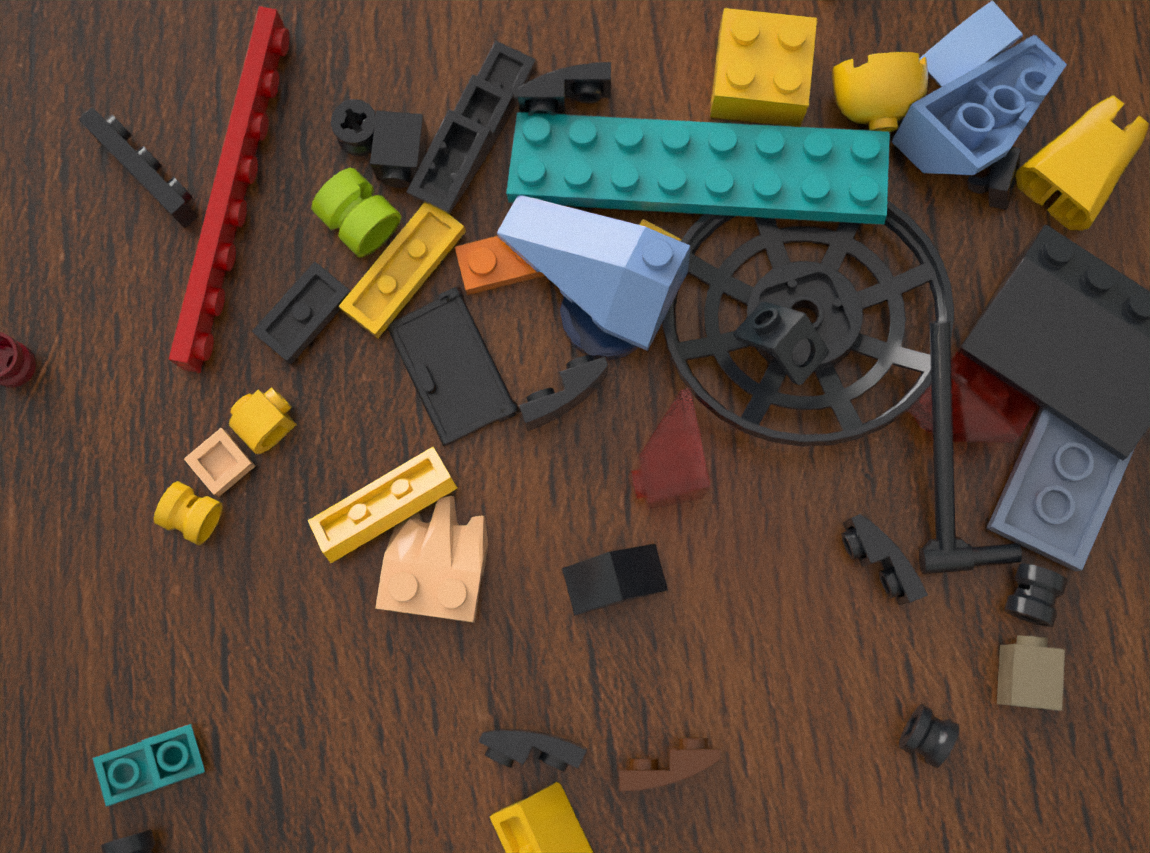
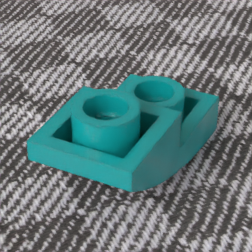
(148, 765)

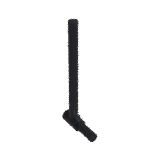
(947, 551)

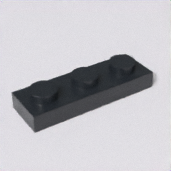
(140, 165)

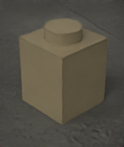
(1031, 674)

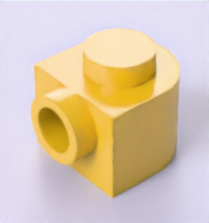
(261, 419)

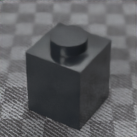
(398, 147)

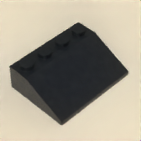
(1071, 340)

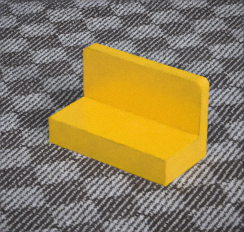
(541, 824)

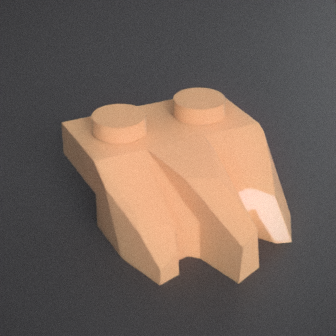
(434, 565)

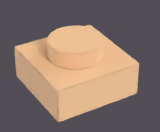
(219, 462)

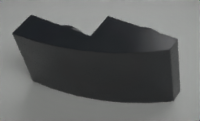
(548, 92)
(577, 381)
(870, 544)
(516, 744)

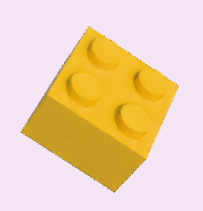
(763, 67)

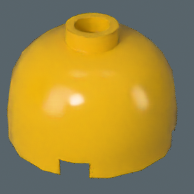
(881, 89)

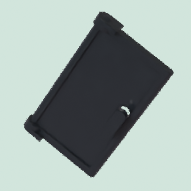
(447, 350)

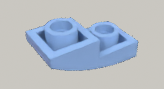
(971, 44)

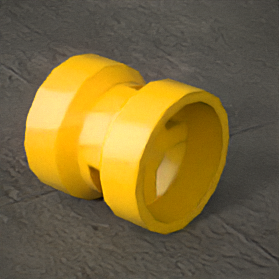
(188, 513)

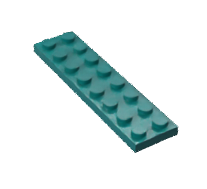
(701, 167)

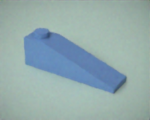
(979, 113)
(603, 264)

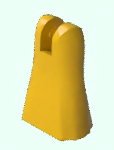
(1083, 164)

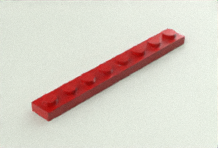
(226, 205)

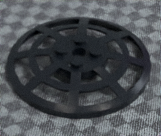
(838, 321)

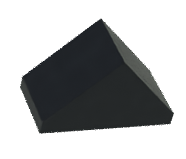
(614, 578)

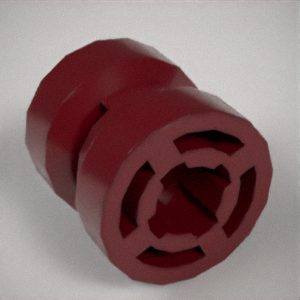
(22, 366)

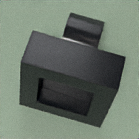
(1000, 180)

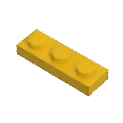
(402, 269)
(381, 505)

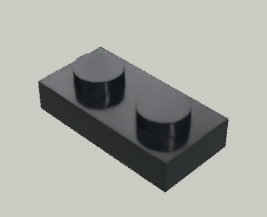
(302, 313)

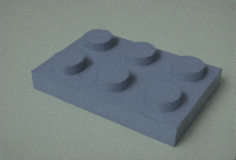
(1058, 492)

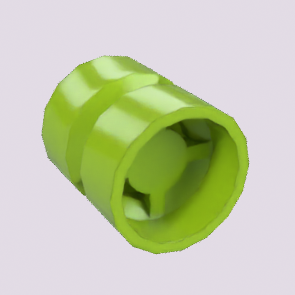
(362, 218)

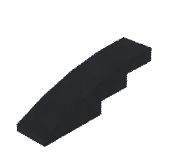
(471, 128)

